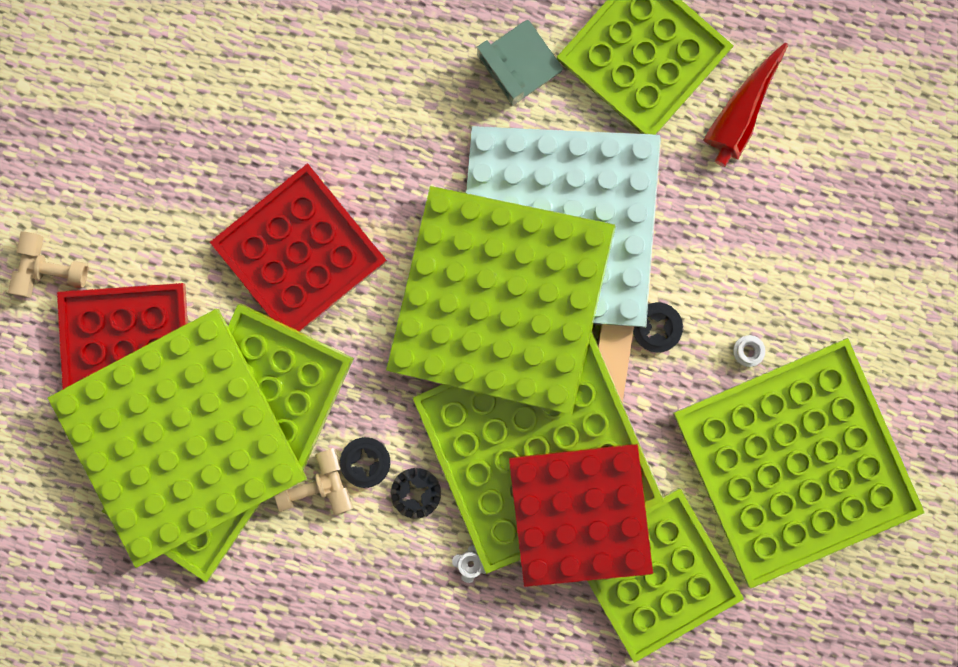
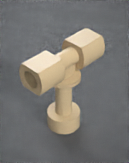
(34, 265)
(327, 484)

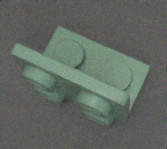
(519, 61)

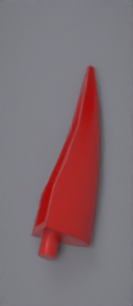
(738, 118)

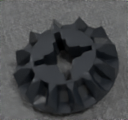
(673, 328)
(352, 454)
(419, 478)

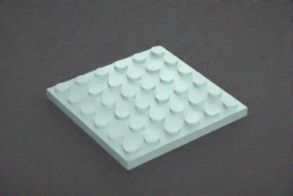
(586, 177)

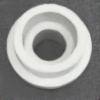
(759, 351)

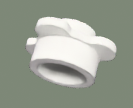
(461, 562)

